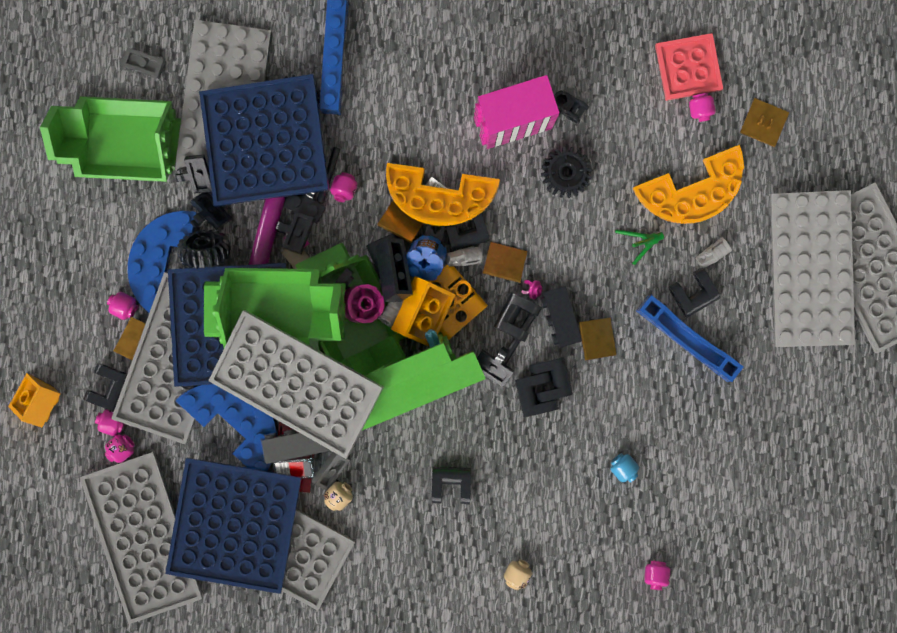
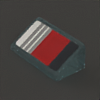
(297, 467)

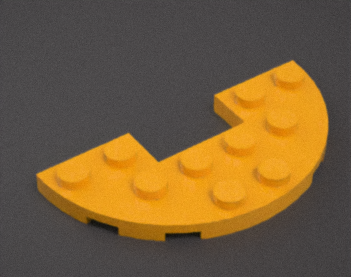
(697, 200)
(437, 204)

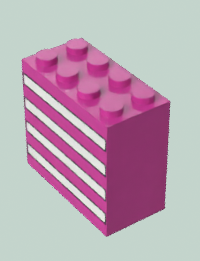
(515, 112)

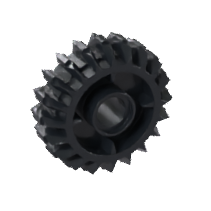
(574, 164)
(203, 249)

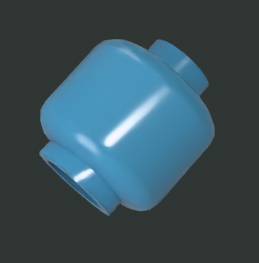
(624, 468)

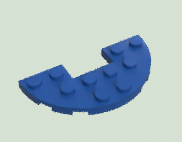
(151, 253)
(207, 401)

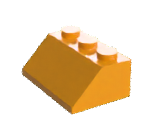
(423, 310)

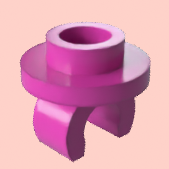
(535, 289)

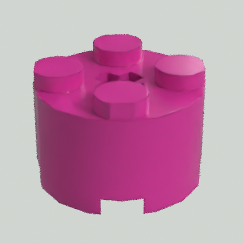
(372, 301)

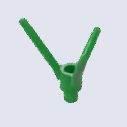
(648, 240)

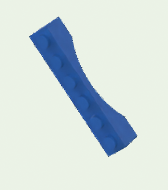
(333, 56)
(678, 331)

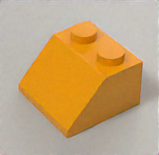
(34, 401)

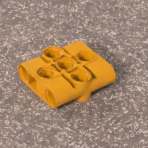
(471, 307)

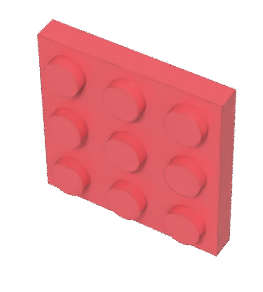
(689, 66)

